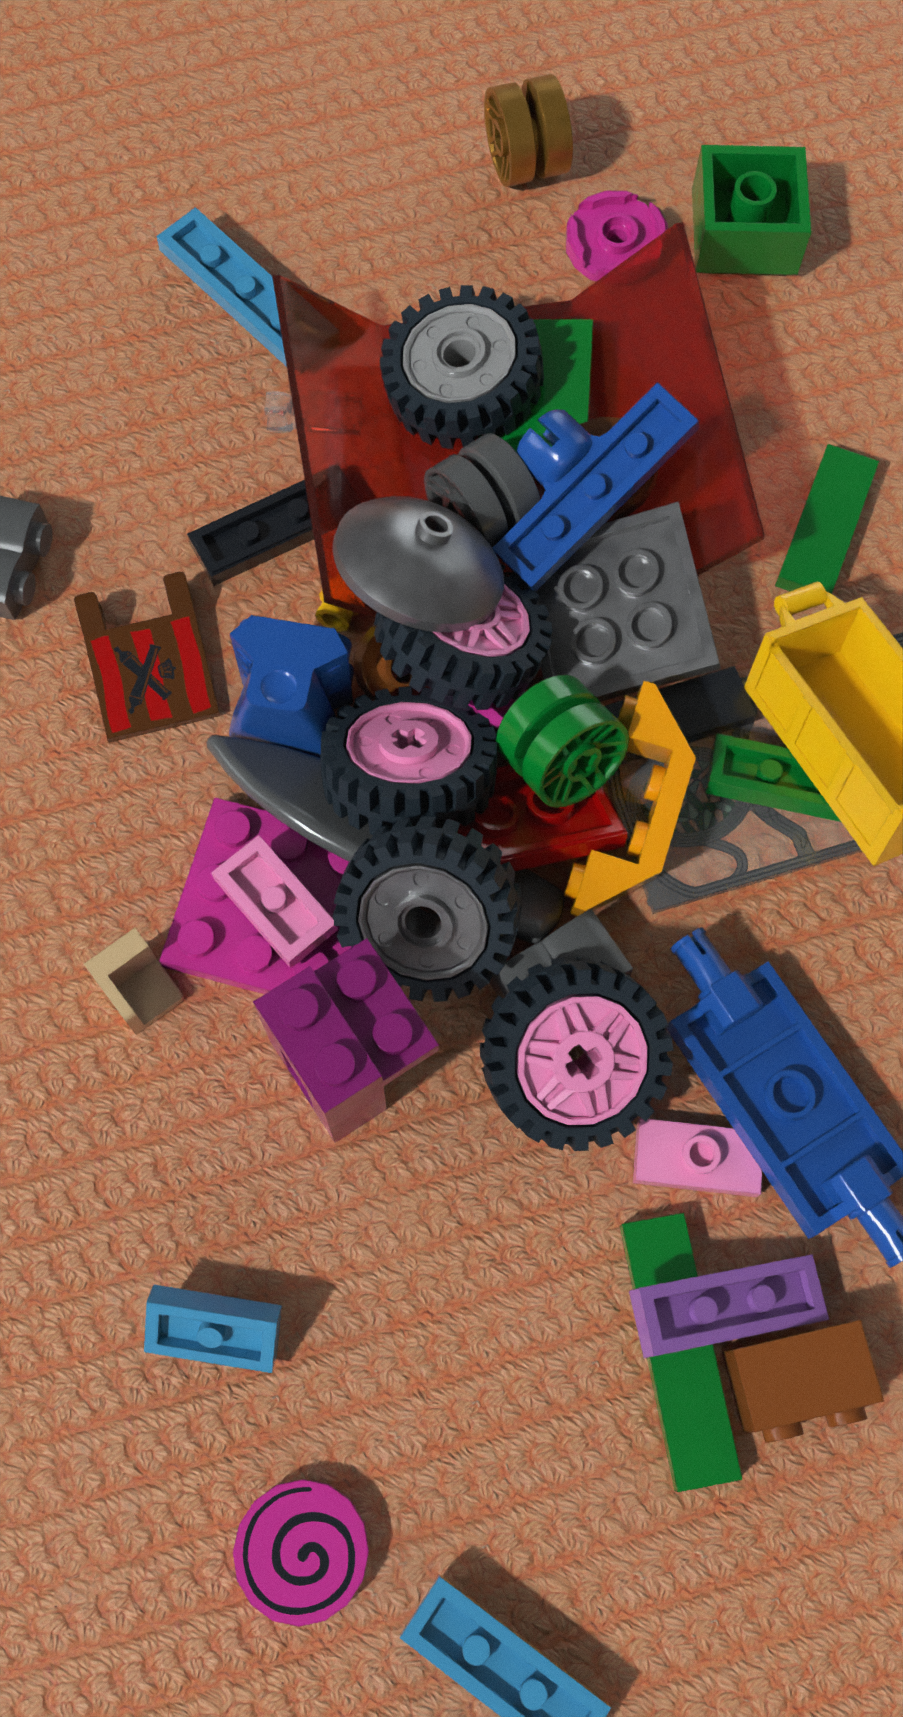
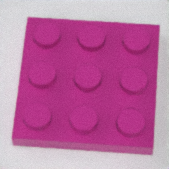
(211, 932)

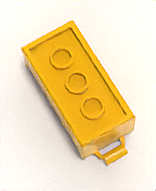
(838, 707)

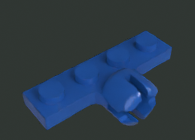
(588, 479)

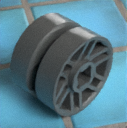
(484, 486)

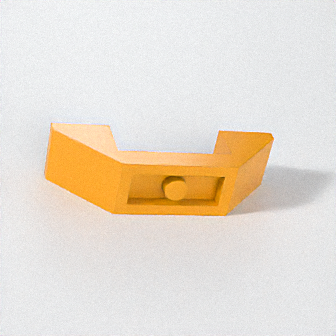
(657, 737)

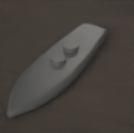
(292, 791)

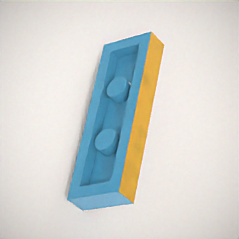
(494, 1659)

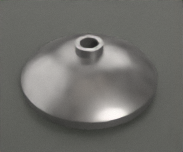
(418, 564)

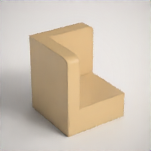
(134, 981)

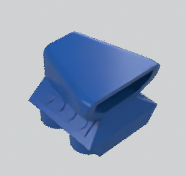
(290, 681)

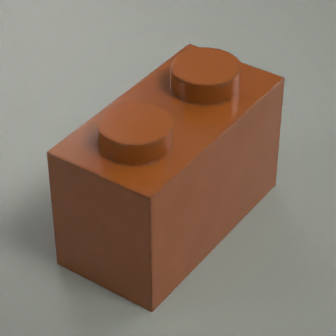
(803, 1379)

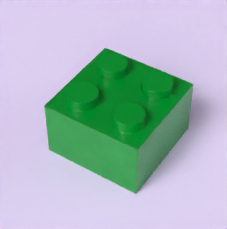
(750, 209)

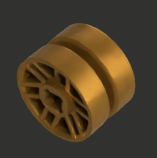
(528, 130)

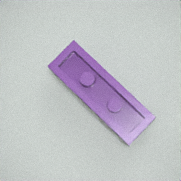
(727, 1305)

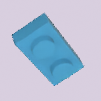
(212, 1328)

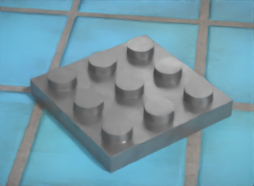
(629, 608)

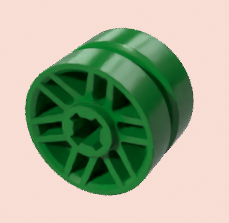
(562, 740)

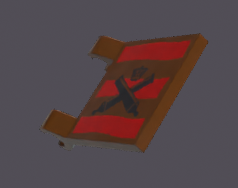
(149, 670)

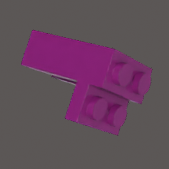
(345, 1035)

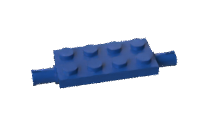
(789, 1098)

